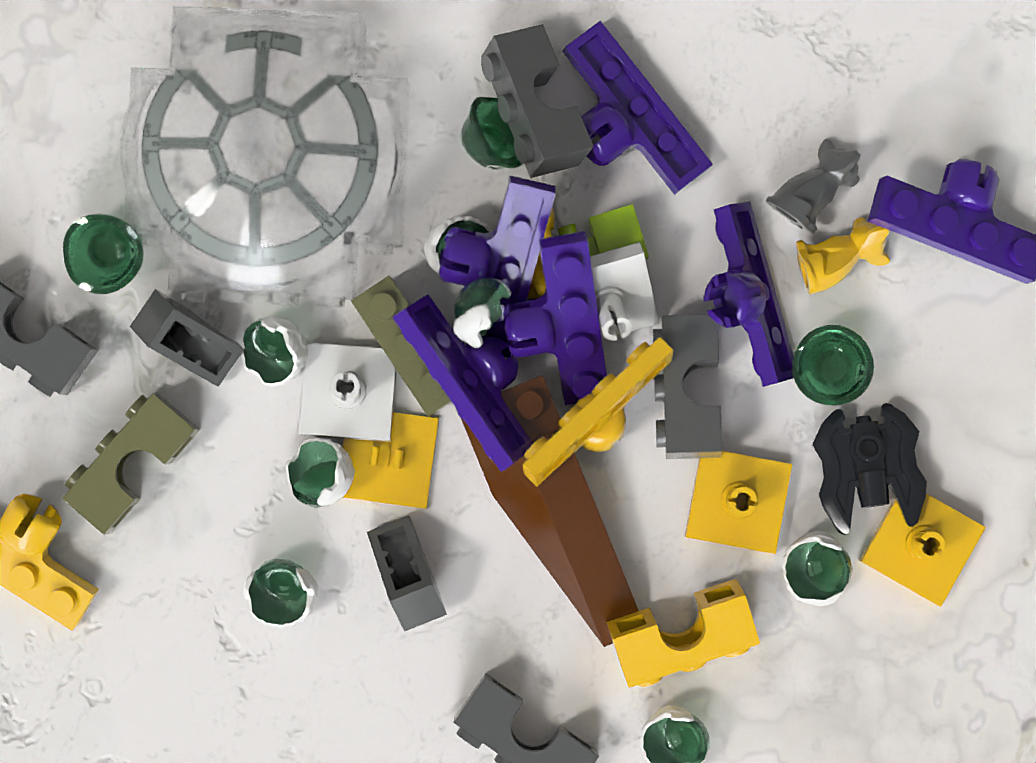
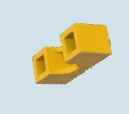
(720, 630)

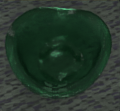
(488, 137)
(100, 253)
(833, 365)

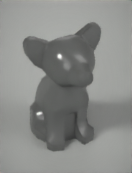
(811, 191)

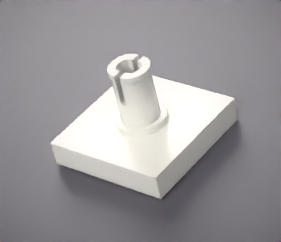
(623, 291)
(347, 393)

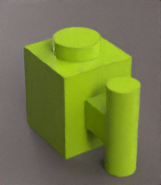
(611, 231)

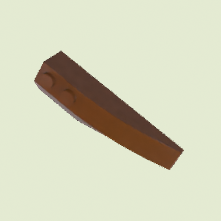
(559, 516)

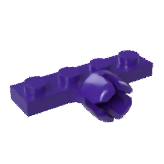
(631, 112)
(958, 219)
(506, 252)
(748, 295)
(563, 318)
(469, 379)

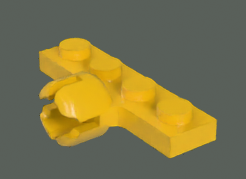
(598, 417)
(30, 570)

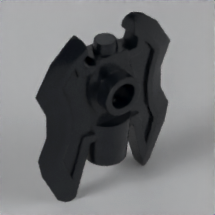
(869, 459)

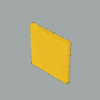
(397, 469)

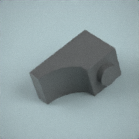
(185, 338)
(406, 573)

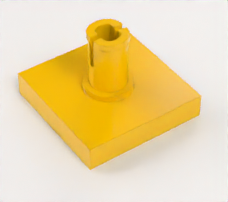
(739, 501)
(925, 555)

